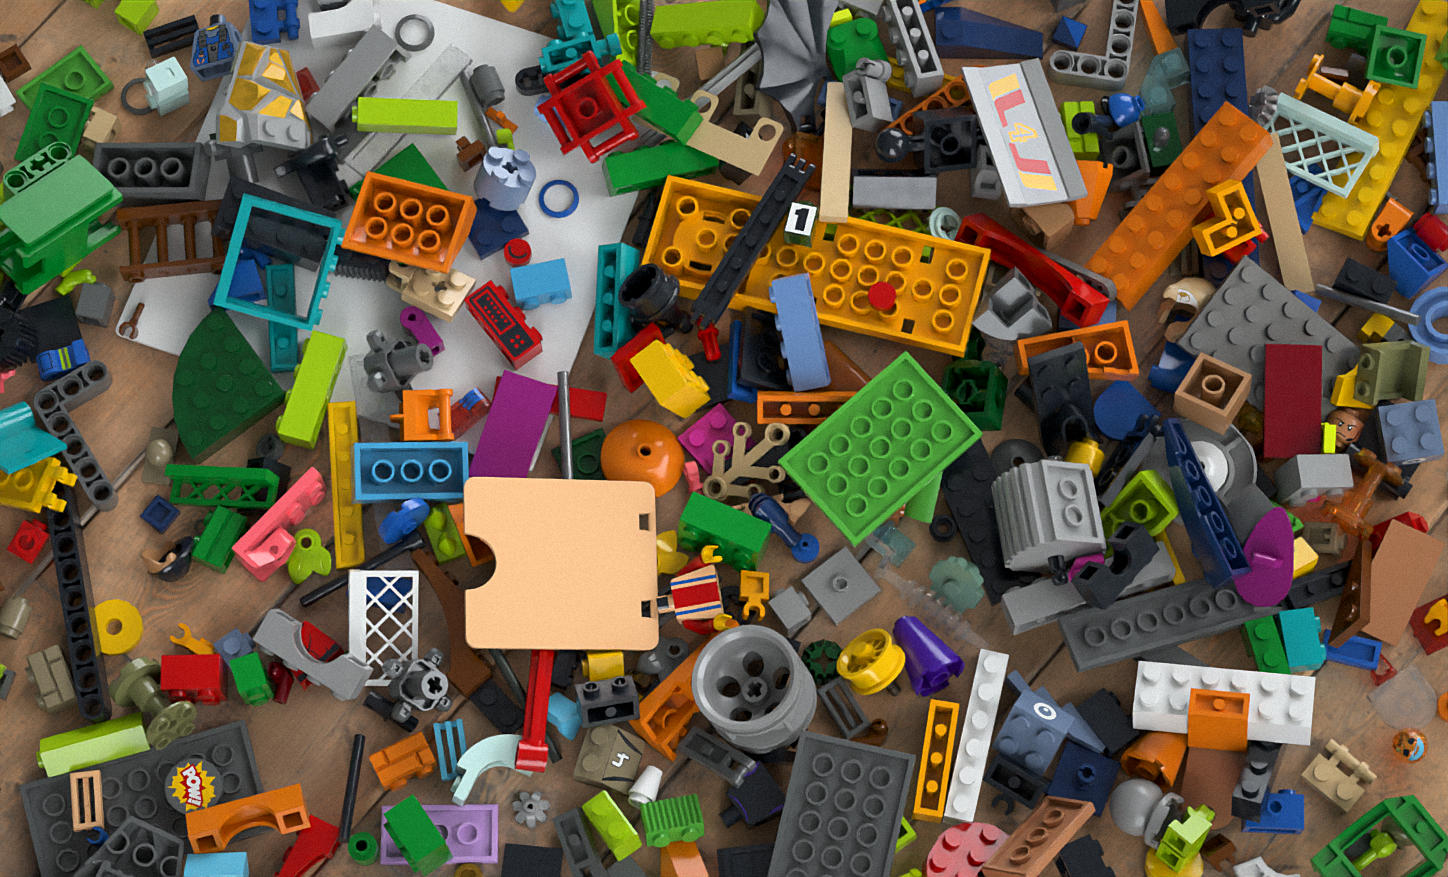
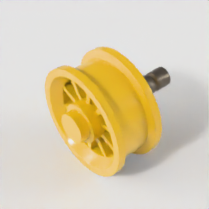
(872, 663)

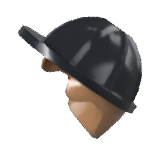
(171, 561)

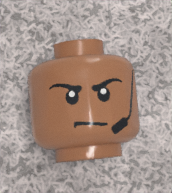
(1347, 427)

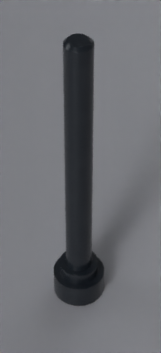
(410, 542)

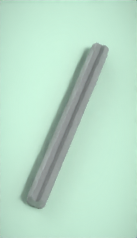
(714, 86)

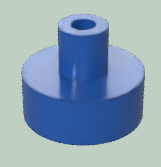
(808, 553)

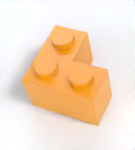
(1232, 222)

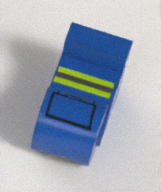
(60, 362)

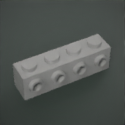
(914, 46)

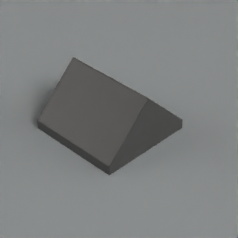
(1126, 154)

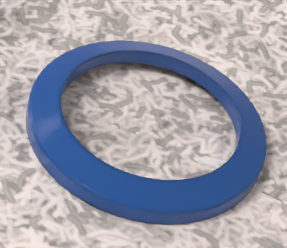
(570, 210)

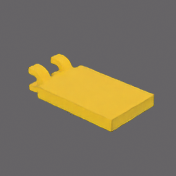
(33, 486)

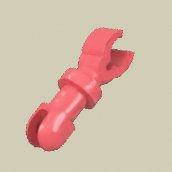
(692, 477)

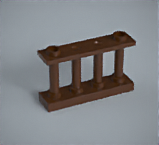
(161, 218)

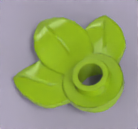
(306, 560)

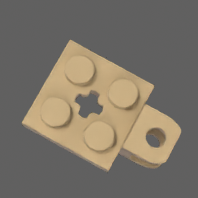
(419, 285)

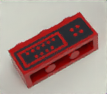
(504, 324)

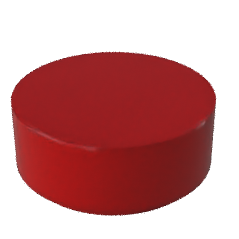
(882, 296)

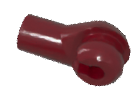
(282, 679)

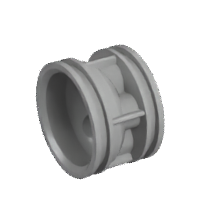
(726, 661)

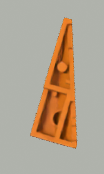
(671, 706)

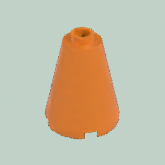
(1156, 757)

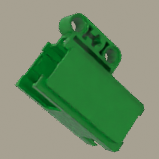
(53, 215)

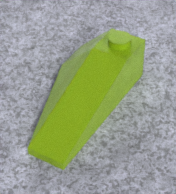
(623, 19)
(1142, 501)

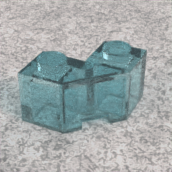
(1165, 72)

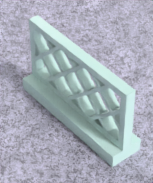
(1330, 129)

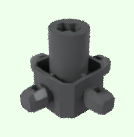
(239, 160)
(394, 363)
(417, 685)

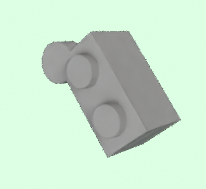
(868, 94)

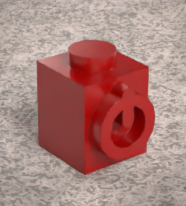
(30, 540)

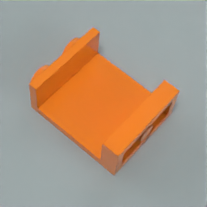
(1218, 719)

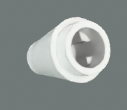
(645, 787)

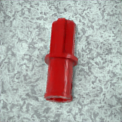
(709, 341)

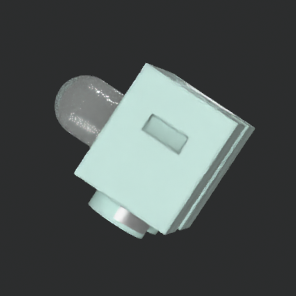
(166, 86)

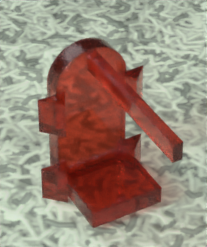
(1390, 673)

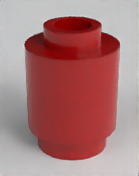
(1432, 232)

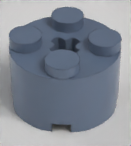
(505, 178)

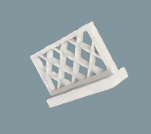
(357, 616)

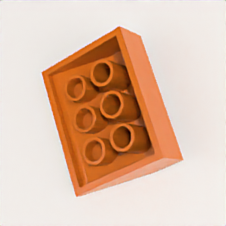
(409, 222)

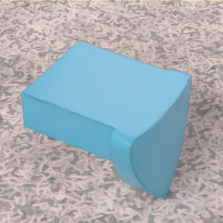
(564, 715)

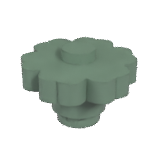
(957, 582)

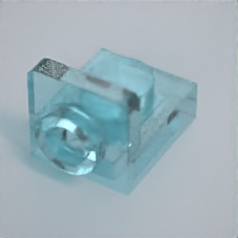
(897, 540)

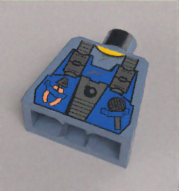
(214, 49)

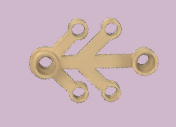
(743, 463)

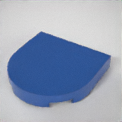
(1118, 410)

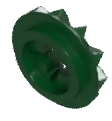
(814, 652)

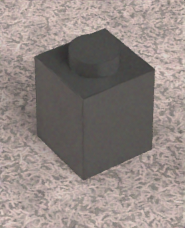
(95, 304)

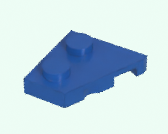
(1307, 197)

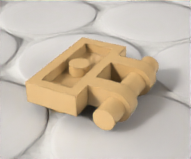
(1332, 782)

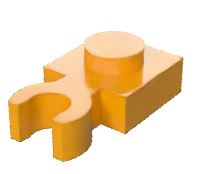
(754, 590)

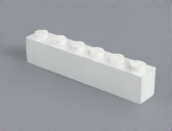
(975, 737)

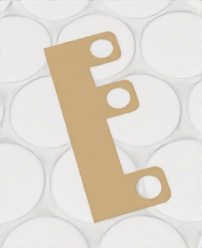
(723, 144)

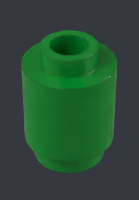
(367, 856)

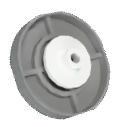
(1225, 459)

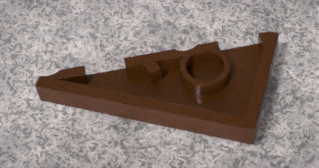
(1355, 601)

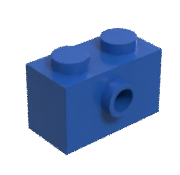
(1281, 815)

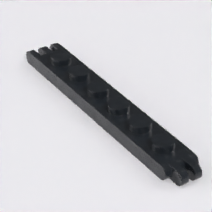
(751, 242)

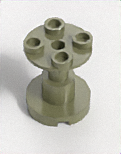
(141, 687)

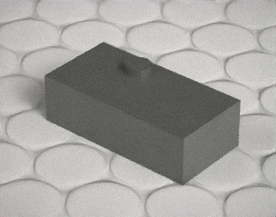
(154, 171)

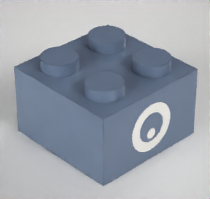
(1409, 433)
(1033, 732)

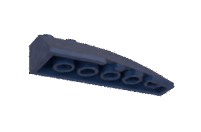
(1201, 511)

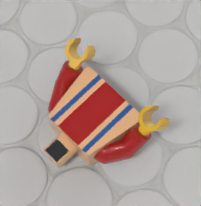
(697, 595)

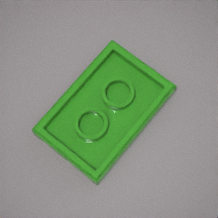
(74, 74)

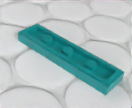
(282, 337)

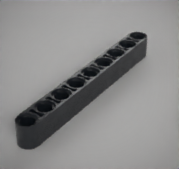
(80, 614)

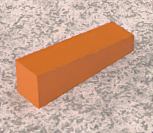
(1157, 32)

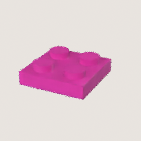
(711, 427)

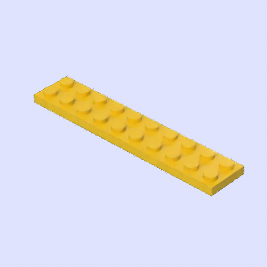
(1395, 121)

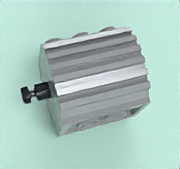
(1047, 517)

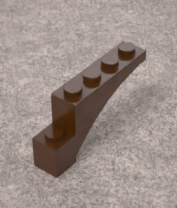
(466, 669)

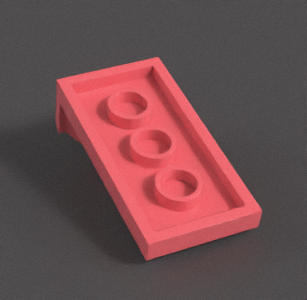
(269, 536)

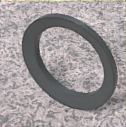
(414, 48)
(144, 111)

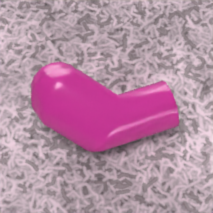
(1081, 561)

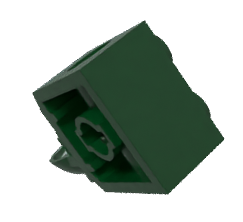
(976, 385)

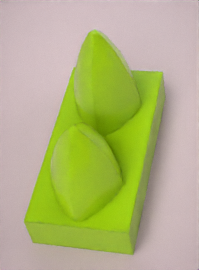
(443, 534)

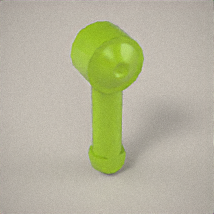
(1381, 846)

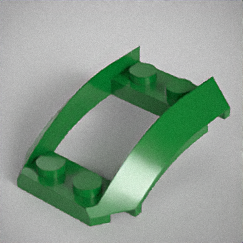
(1411, 819)

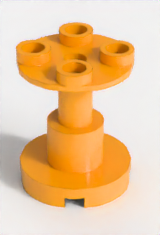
(1345, 97)

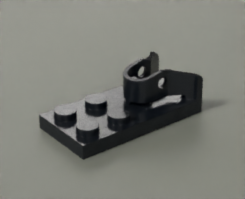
(1062, 397)

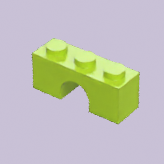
(133, 13)

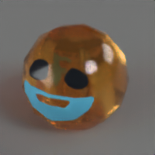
(1409, 745)

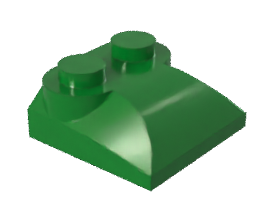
(850, 43)
(1394, 56)

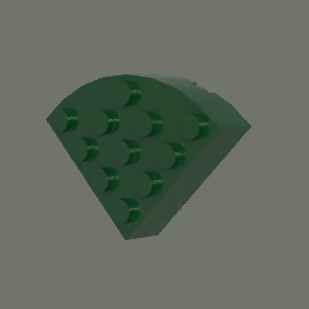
(220, 387)

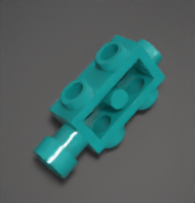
(561, 54)

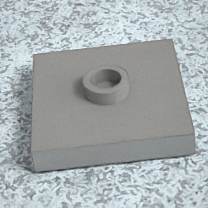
(840, 586)

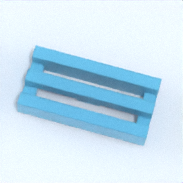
(448, 726)

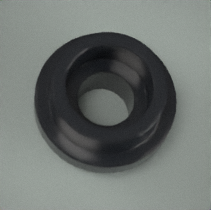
(945, 520)

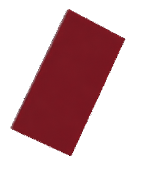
(1292, 400)

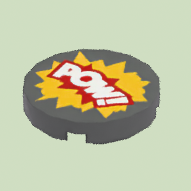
(193, 785)

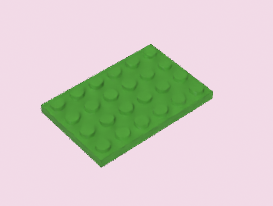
(880, 448)

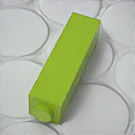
(406, 116)
(93, 744)

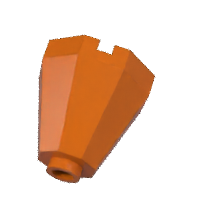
(1096, 182)

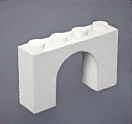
(343, 24)

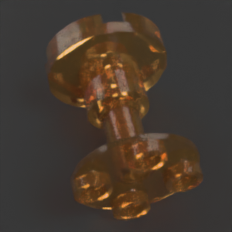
(1357, 502)

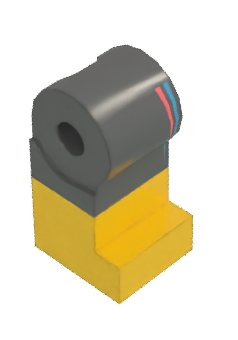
(1382, 329)

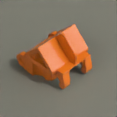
(414, 416)

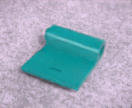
(22, 440)

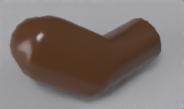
(875, 735)

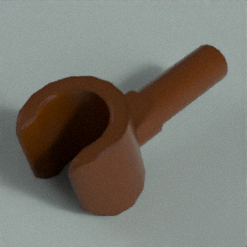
(132, 322)

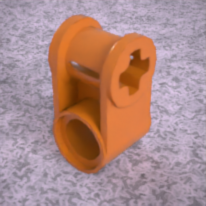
(1388, 223)

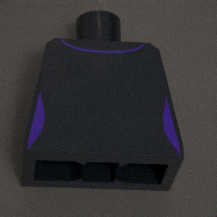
(754, 801)

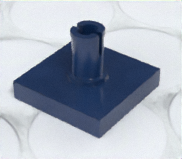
(1084, 776)

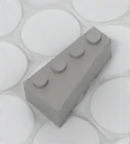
(356, 77)

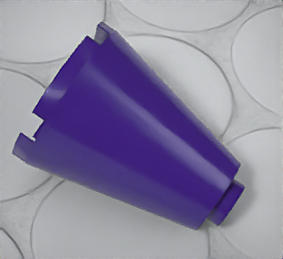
(927, 657)

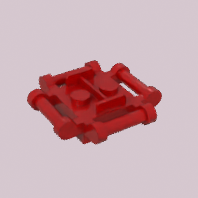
(590, 107)

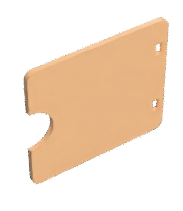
(564, 564)

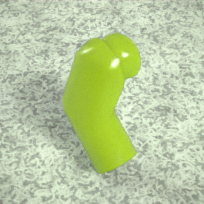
(75, 278)

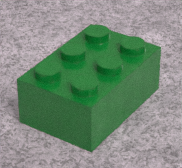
(739, 536)
(416, 836)

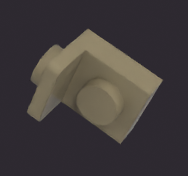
(1325, 537)

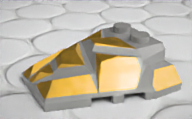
(264, 102)

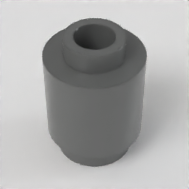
(488, 85)

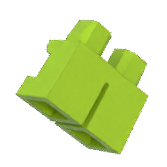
(1185, 839)

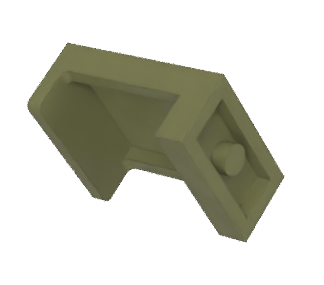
(1391, 371)

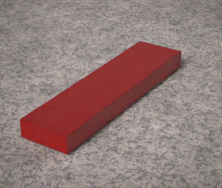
(583, 403)

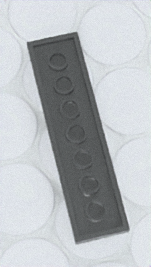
(1156, 622)

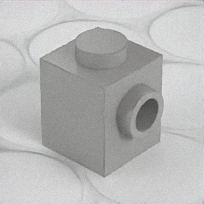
(789, 609)

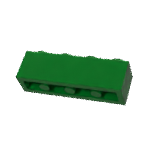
(663, 109)
(651, 166)

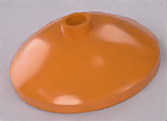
(623, 461)

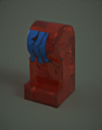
(468, 412)

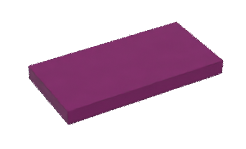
(513, 427)

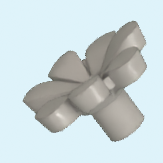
(533, 814)

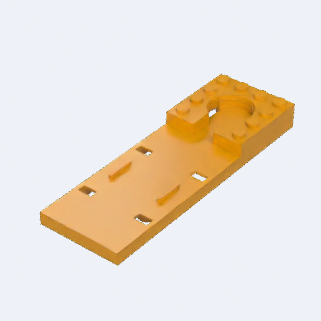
(941, 297)

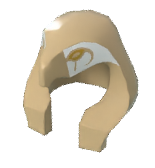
(1188, 295)

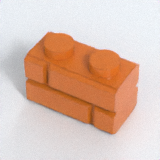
(403, 762)

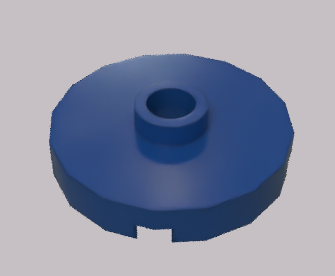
(406, 520)

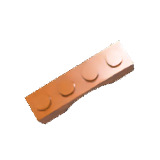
(215, 826)

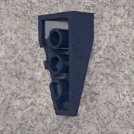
(973, 35)

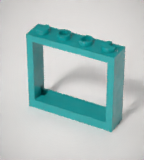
(321, 286)

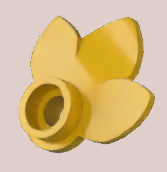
(667, 558)

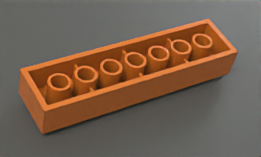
(1177, 202)

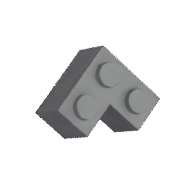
(1311, 476)

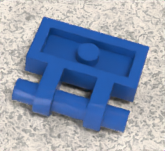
(266, 24)

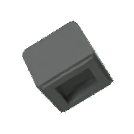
(1356, 71)

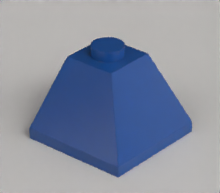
(1413, 263)

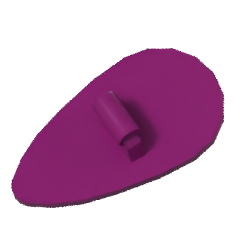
(1271, 559)

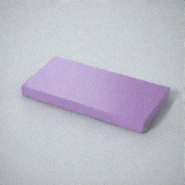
(467, 830)

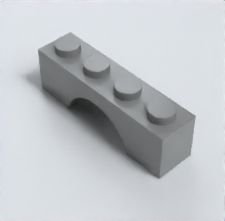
(282, 636)

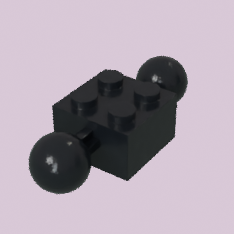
(940, 141)

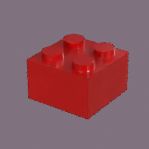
(194, 678)

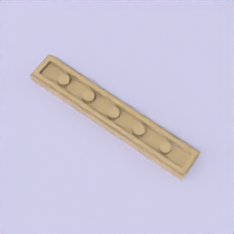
(836, 156)
(1284, 219)

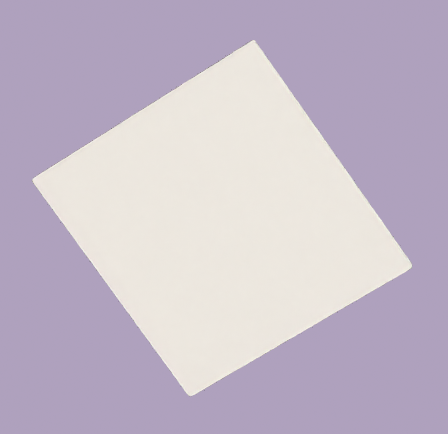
(359, 306)

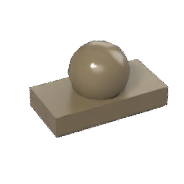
(160, 451)

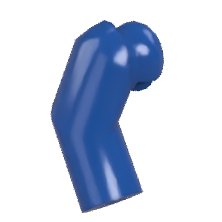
(261, 259)

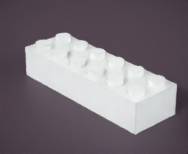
(1278, 702)

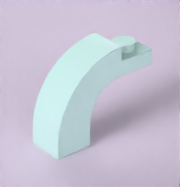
(486, 754)

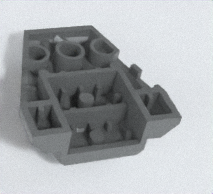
(136, 851)

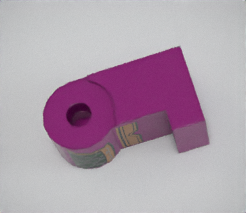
(419, 327)

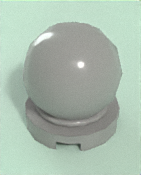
(1143, 810)

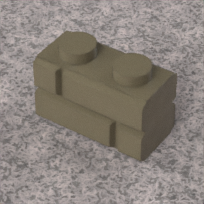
(53, 679)

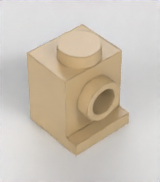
(101, 129)

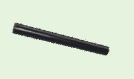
(351, 788)

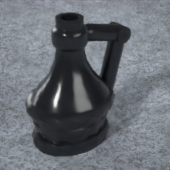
(654, 298)

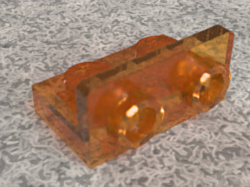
(809, 148)

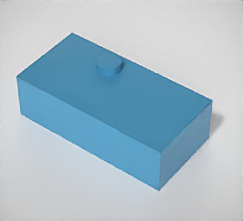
(408, 471)

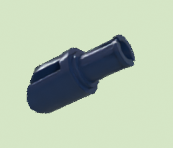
(769, 510)

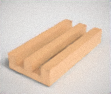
(88, 825)

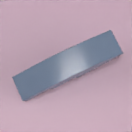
(1079, 732)

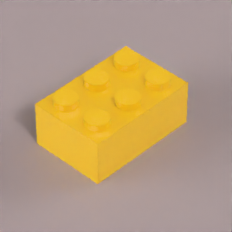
(671, 378)

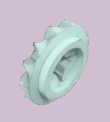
(947, 218)

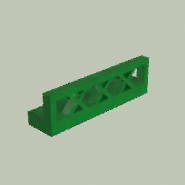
(222, 476)

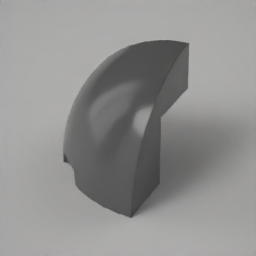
(1012, 310)
(1246, 511)

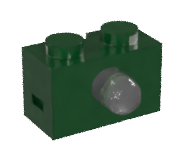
(1160, 141)

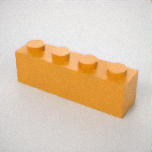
(935, 761)

